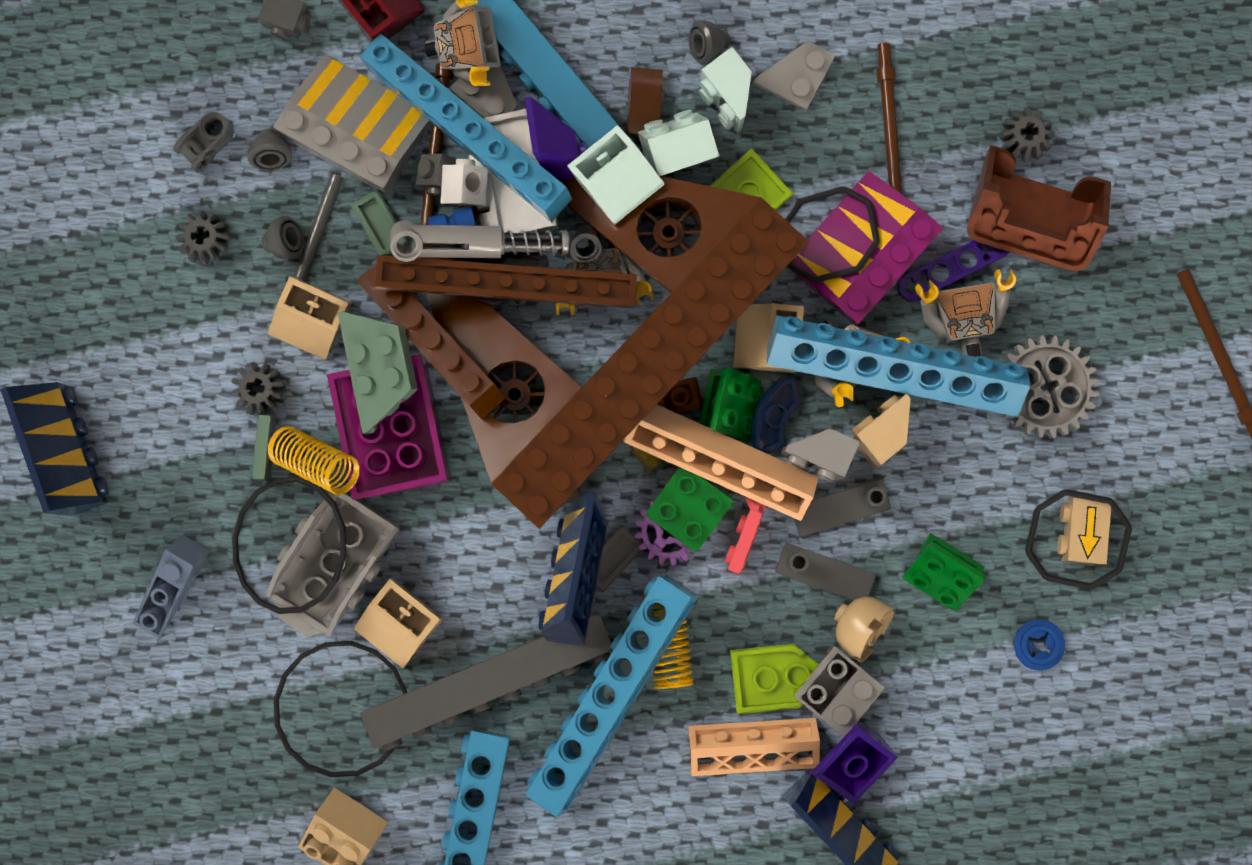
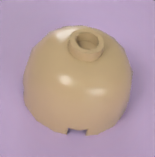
(861, 625)

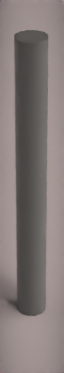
(318, 227)

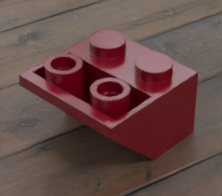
(382, 15)

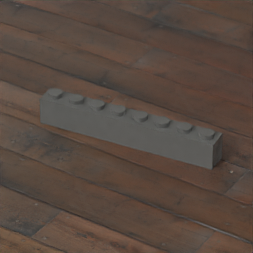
(480, 684)

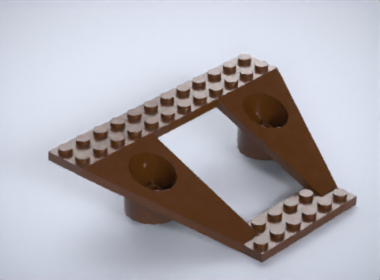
(577, 427)

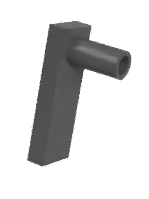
(844, 507)
(824, 572)

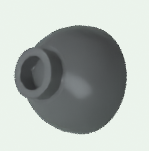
(707, 41)
(269, 151)
(284, 238)

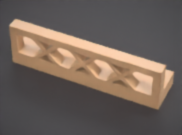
(754, 742)

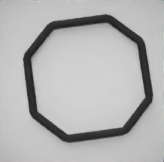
(873, 225)
(1087, 496)

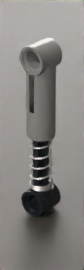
(489, 242)

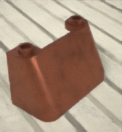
(1037, 217)

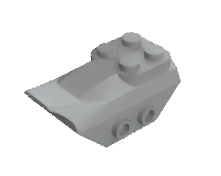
(313, 558)

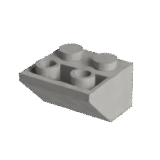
(826, 451)
(839, 692)

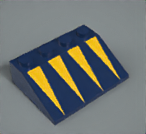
(55, 447)
(575, 572)
(837, 825)

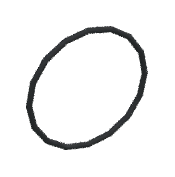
(343, 552)
(277, 714)

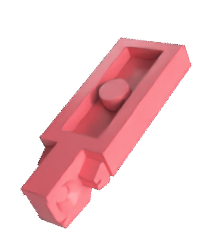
(747, 528)

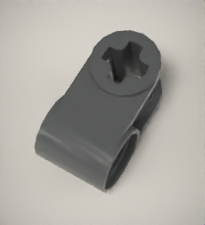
(202, 142)

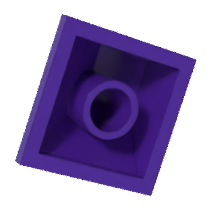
(552, 140)
(855, 762)

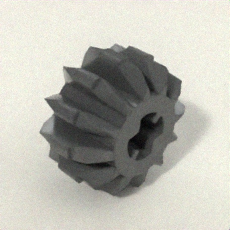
(1028, 148)
(210, 245)
(261, 399)

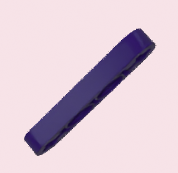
(955, 268)

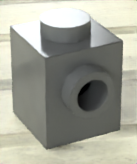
(285, 18)
(430, 172)

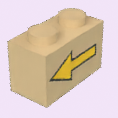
(1084, 531)

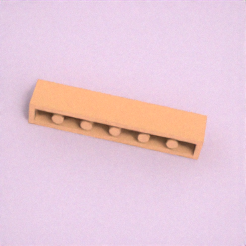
(725, 461)

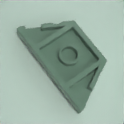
(378, 366)

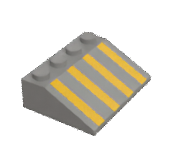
(352, 124)

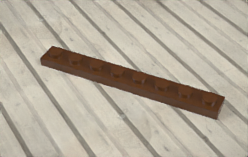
(506, 281)

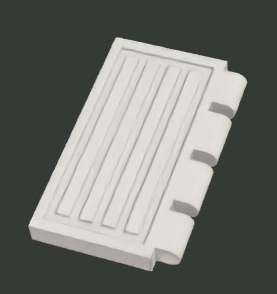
(505, 205)

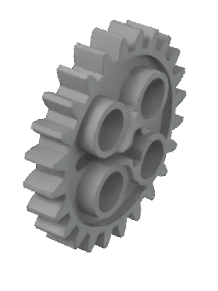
(1073, 377)

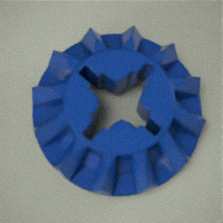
(1053, 640)

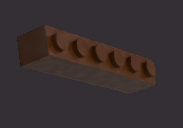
(436, 346)

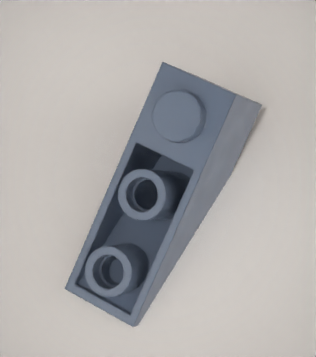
(170, 584)

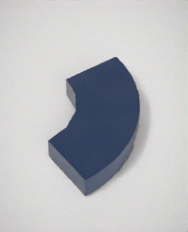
(773, 413)

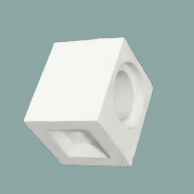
(464, 183)

